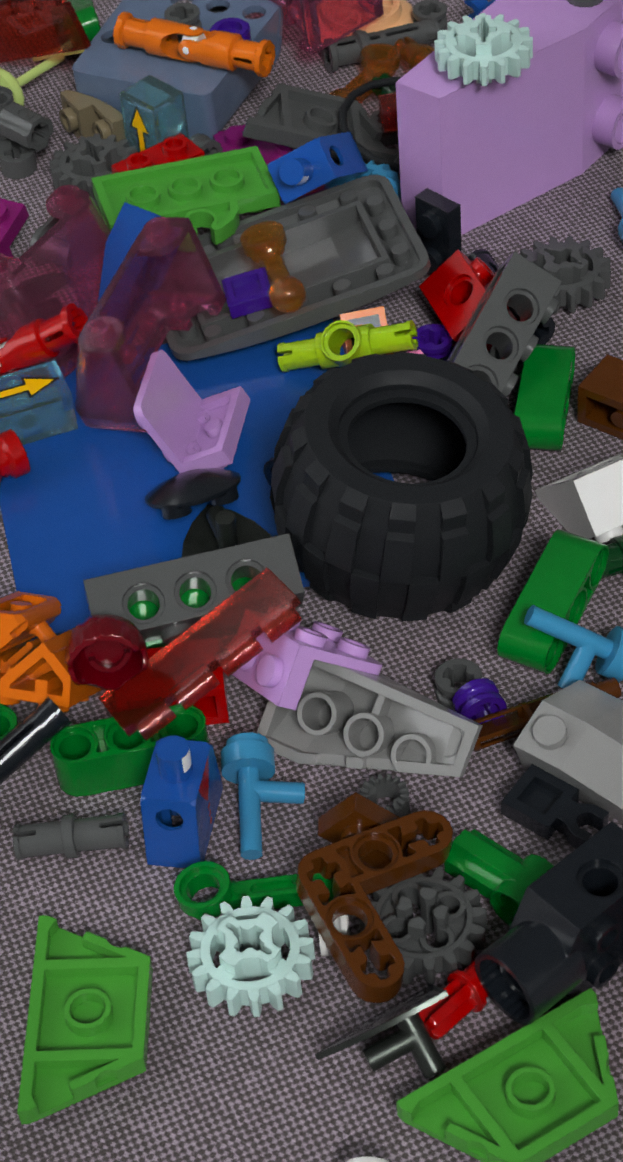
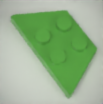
(82, 1020)
(524, 1092)

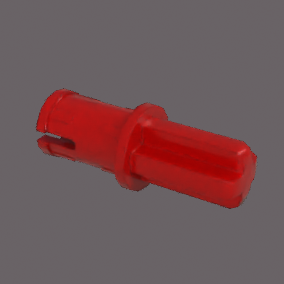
(464, 996)

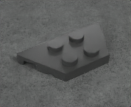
(301, 115)

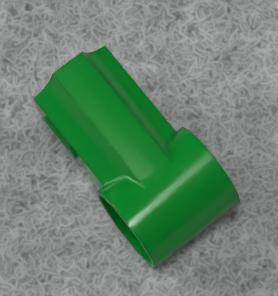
(494, 871)

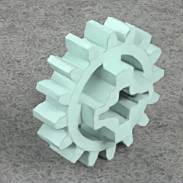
(483, 49)
(251, 956)

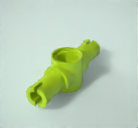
(326, 345)

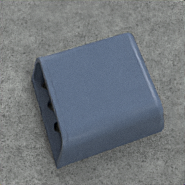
(209, 92)

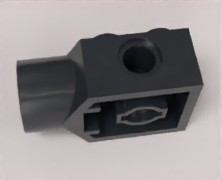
(562, 933)

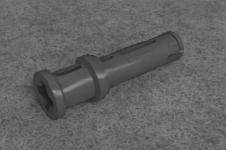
(349, 48)

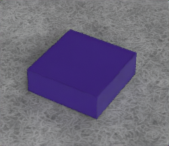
(247, 292)

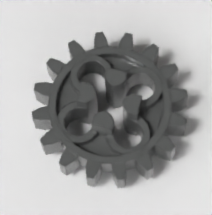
(454, 934)

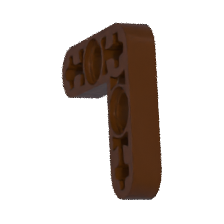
(355, 881)

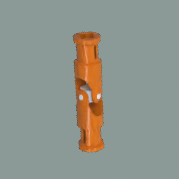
(209, 48)

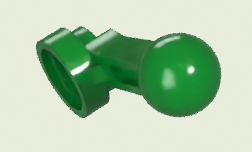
(212, 874)

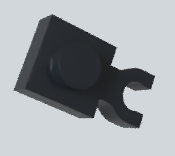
(550, 804)

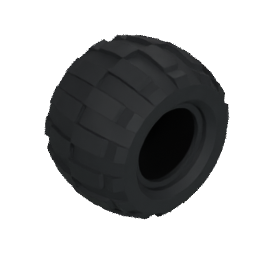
(390, 542)

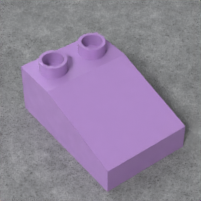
(518, 137)

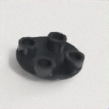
(194, 488)

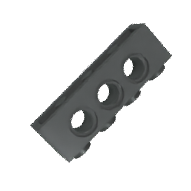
(529, 292)
(169, 580)

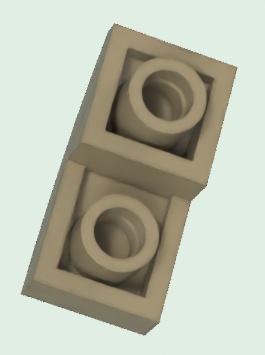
(87, 115)

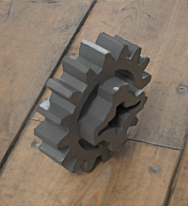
(87, 160)
(581, 270)

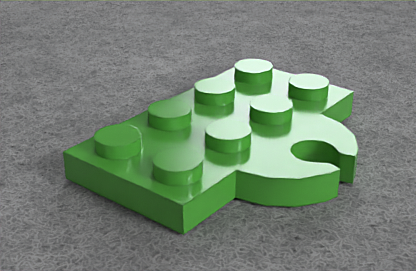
(203, 188)

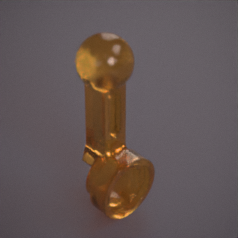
(375, 60)
(266, 245)

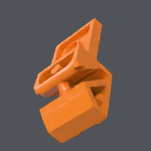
(44, 669)

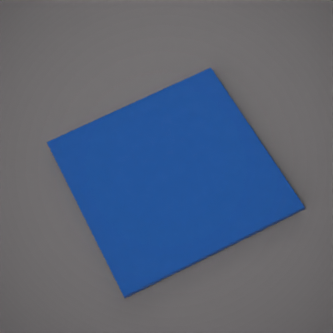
(86, 488)

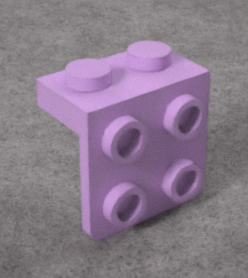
(185, 427)
(285, 664)

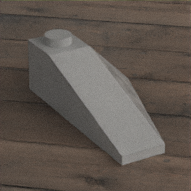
(369, 724)
(580, 742)

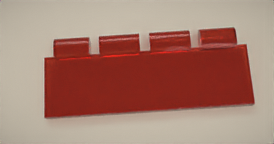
(39, 29)
(187, 663)

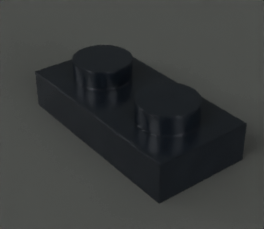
(438, 226)

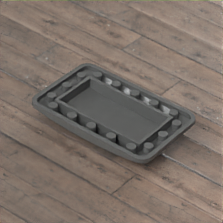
(341, 245)

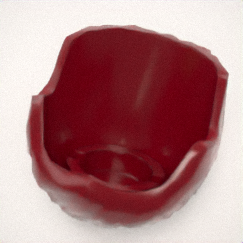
(105, 652)

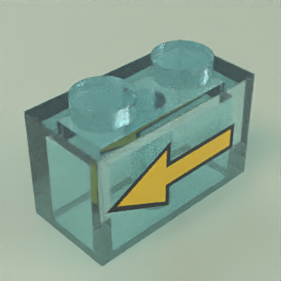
(152, 112)
(36, 403)

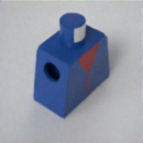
(312, 169)
(185, 783)

